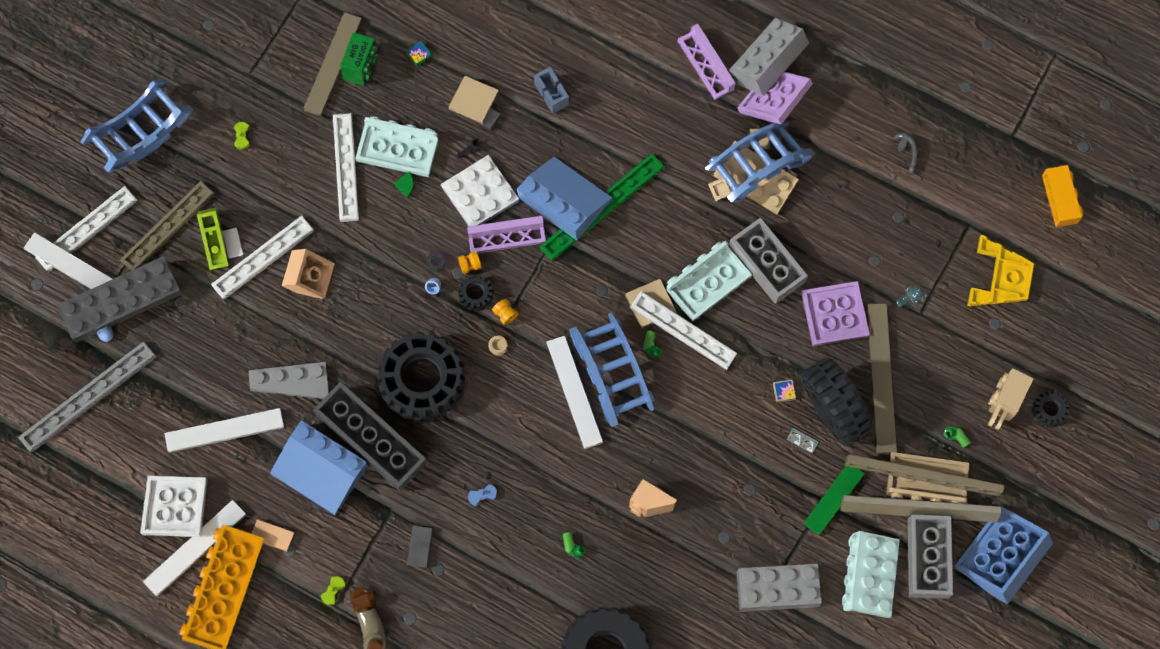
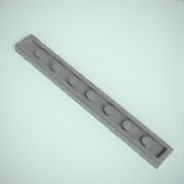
(87, 397)

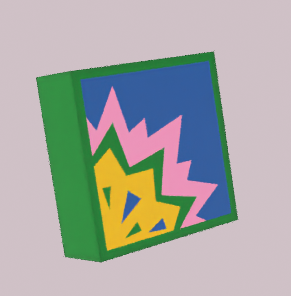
(418, 53)

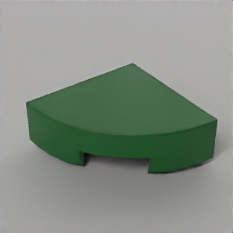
(405, 184)

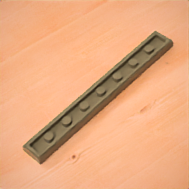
(881, 379)
(924, 475)
(914, 507)

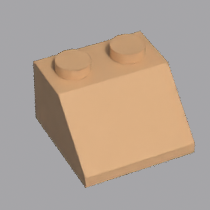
(308, 273)
(650, 501)

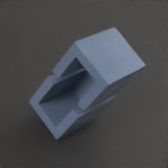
(547, 84)

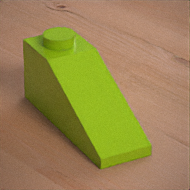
(212, 238)

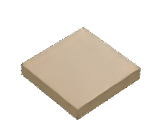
(473, 99)
(657, 292)

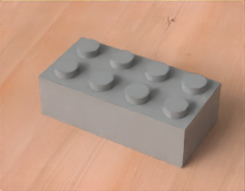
(769, 56)
(768, 260)
(930, 556)
(778, 587)

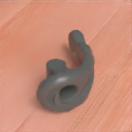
(906, 139)

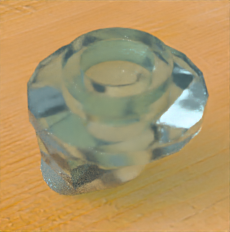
(913, 294)

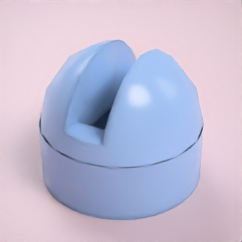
(433, 288)
(105, 333)

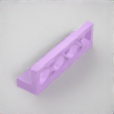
(713, 60)
(503, 228)

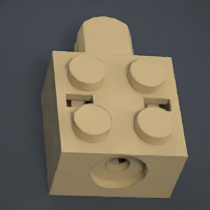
(1008, 396)

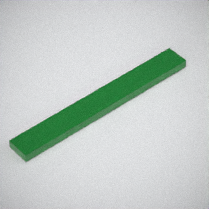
(619, 192)

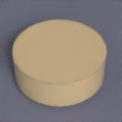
(498, 345)

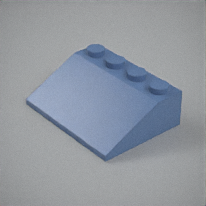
(563, 197)
(318, 468)
(1004, 554)

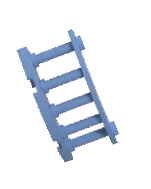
(149, 142)
(772, 168)
(595, 372)

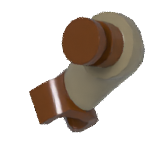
(370, 623)

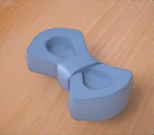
(476, 496)

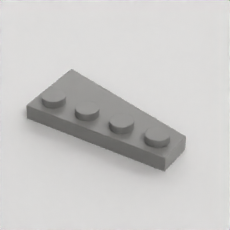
(294, 380)

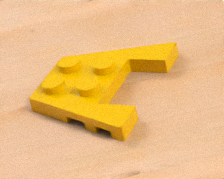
(1010, 276)

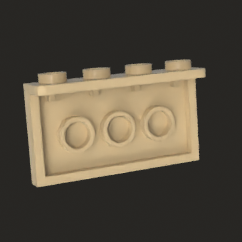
(770, 193)
(922, 491)

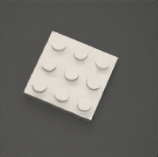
(480, 192)
(174, 506)

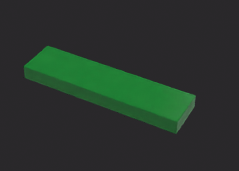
(832, 499)

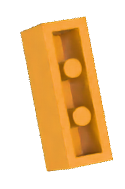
(1062, 196)

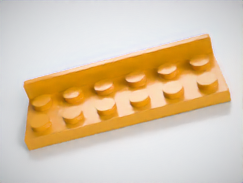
(221, 588)

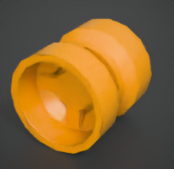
(469, 262)
(505, 311)

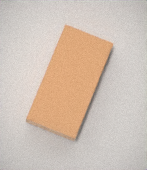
(273, 535)

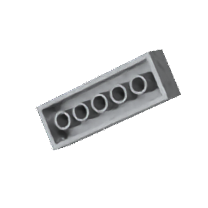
(119, 299)

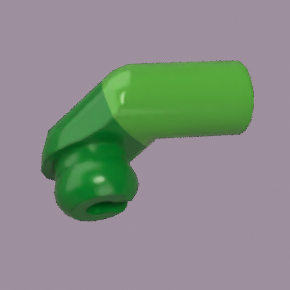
(649, 346)
(956, 434)
(572, 548)

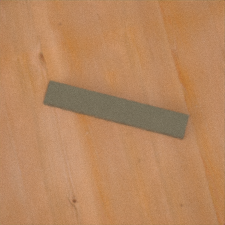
(331, 67)
(167, 226)

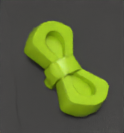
(241, 129)
(336, 584)

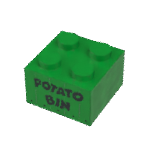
(359, 59)

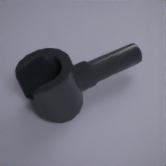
(471, 148)

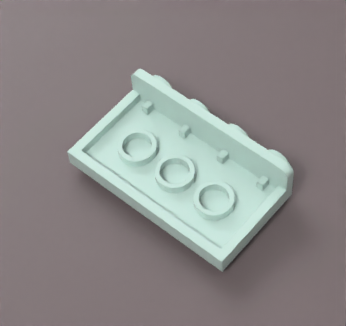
(397, 146)
(707, 280)
(871, 574)

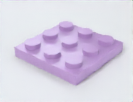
(778, 100)
(835, 313)

